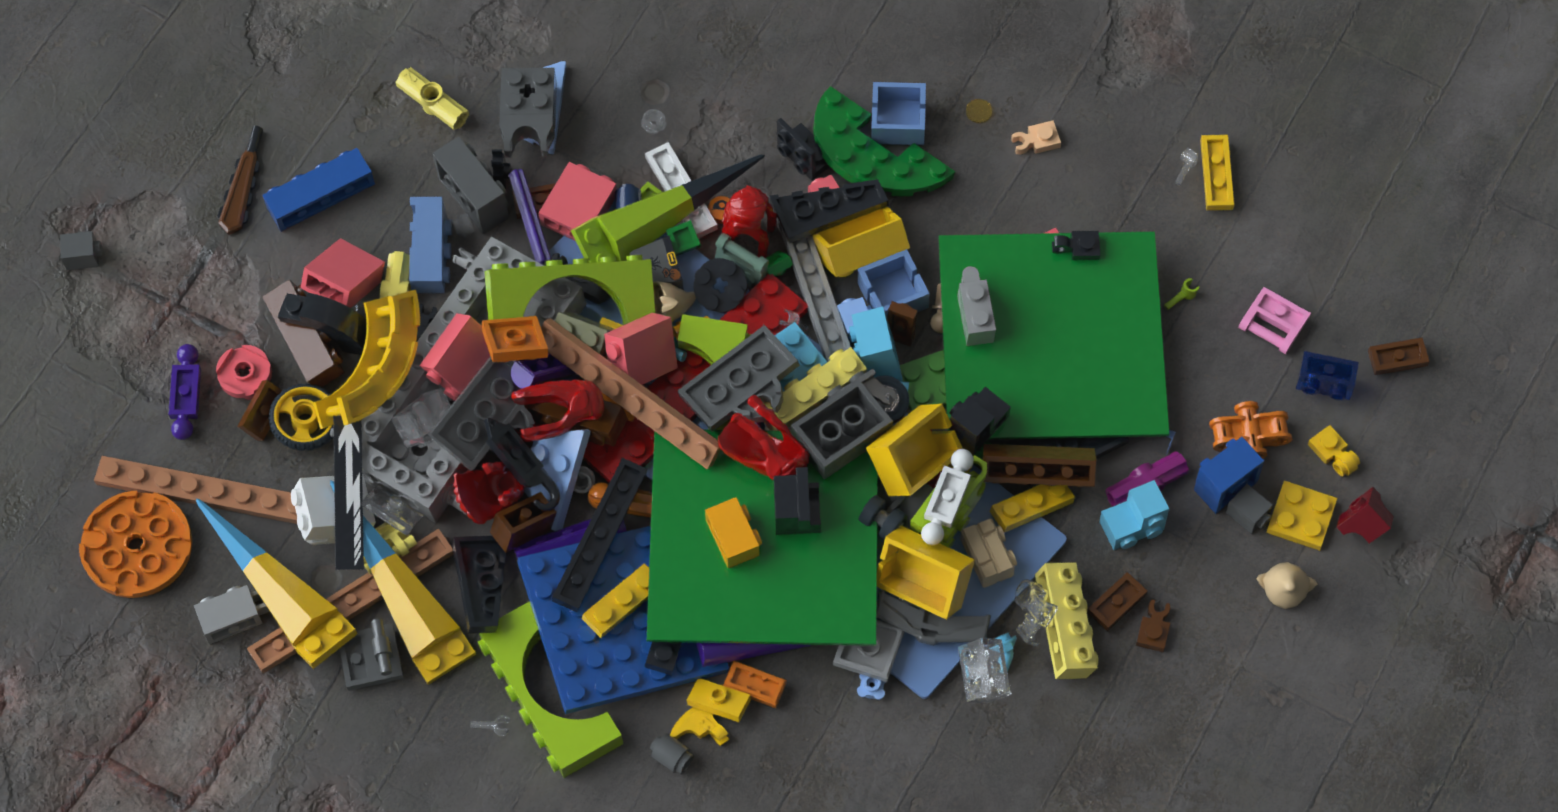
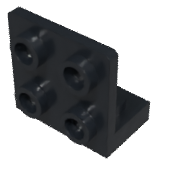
(801, 149)

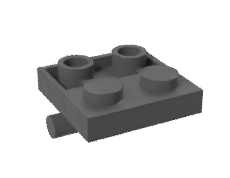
(371, 657)

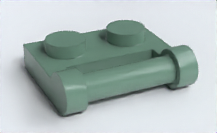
(752, 265)

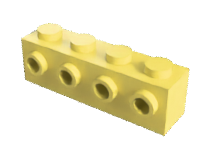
(810, 392)
(1069, 629)

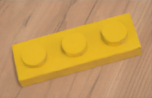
(1217, 172)
(1030, 505)
(618, 602)

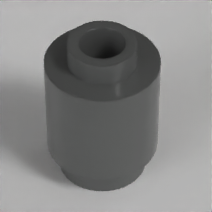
(671, 753)

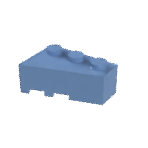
(429, 245)

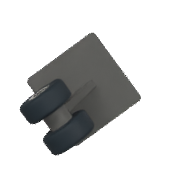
(893, 511)

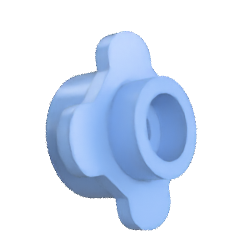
(865, 690)

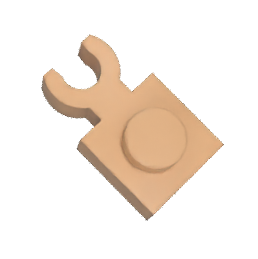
(1040, 137)

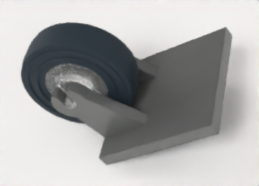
(885, 389)

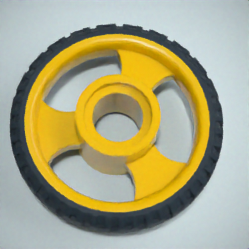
(284, 404)

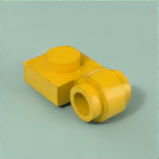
(1331, 446)

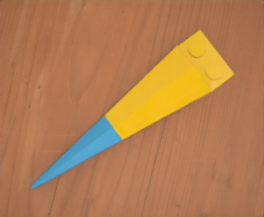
(305, 616)
(424, 625)

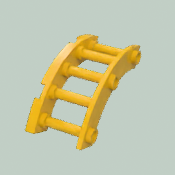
(384, 360)

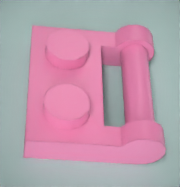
(1278, 313)

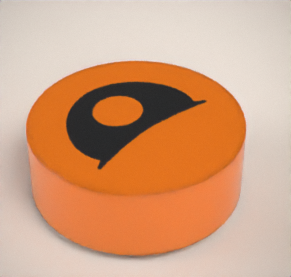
(717, 208)

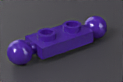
(184, 392)

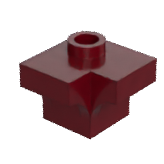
(1366, 516)

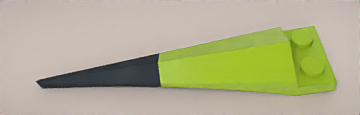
(646, 220)

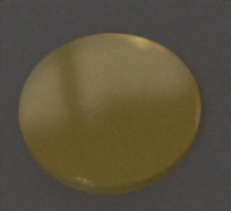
(978, 111)

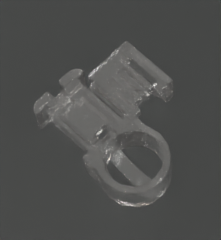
(1036, 607)

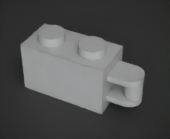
(975, 308)
(229, 613)

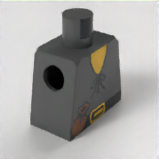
(663, 261)

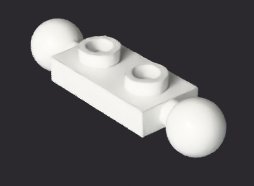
(947, 497)

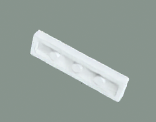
(672, 174)

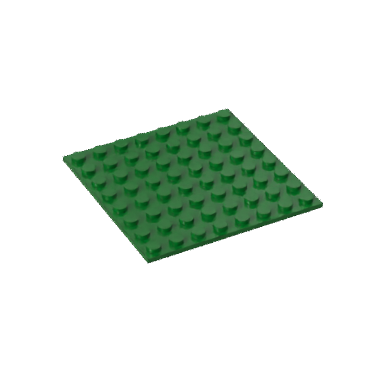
(1071, 339)
(798, 586)

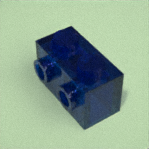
(1327, 376)

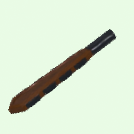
(237, 198)

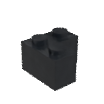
(978, 418)

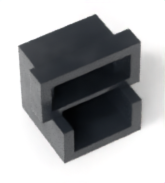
(796, 504)

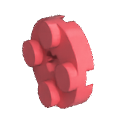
(238, 359)

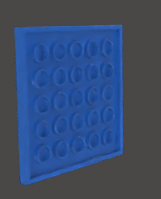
(608, 668)

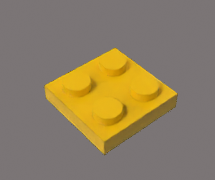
(1301, 515)

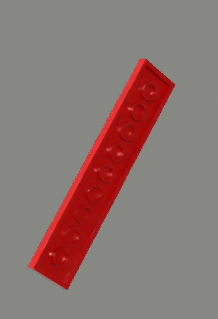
(760, 307)

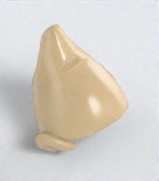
(671, 300)
(1286, 585)

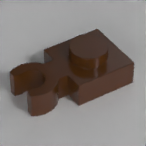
(1154, 630)

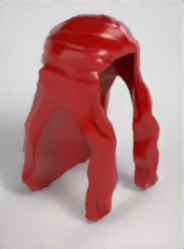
(744, 216)
(581, 398)
(759, 450)
(486, 491)

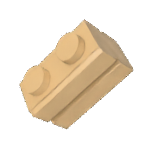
(991, 558)

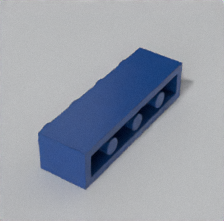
(318, 189)

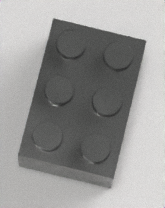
(471, 184)
(841, 428)

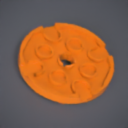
(135, 572)

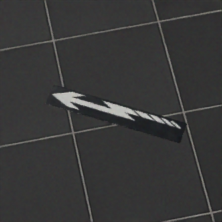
(348, 495)

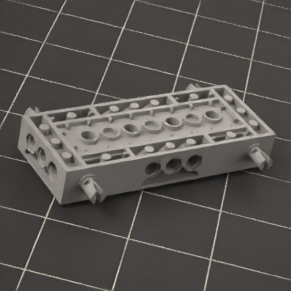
(428, 479)

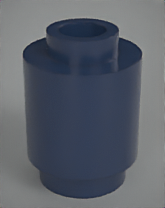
(627, 195)

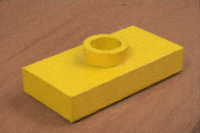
(718, 700)

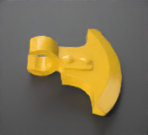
(701, 724)

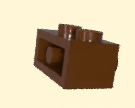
(521, 523)

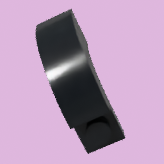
(327, 316)

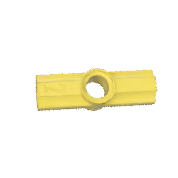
(442, 107)
(396, 275)

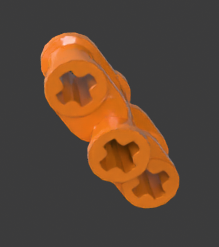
(1257, 429)

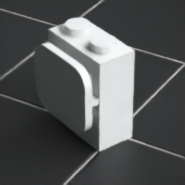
(316, 509)

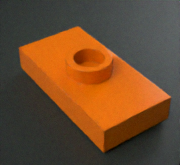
(759, 684)

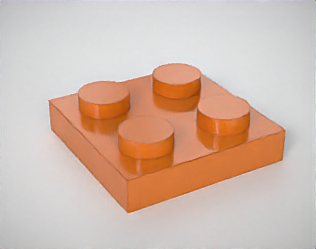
(514, 339)

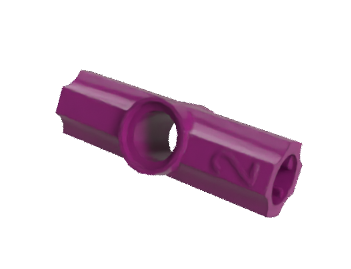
(1163, 472)

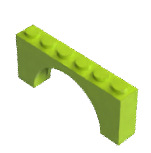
(625, 281)
(710, 338)
(568, 741)

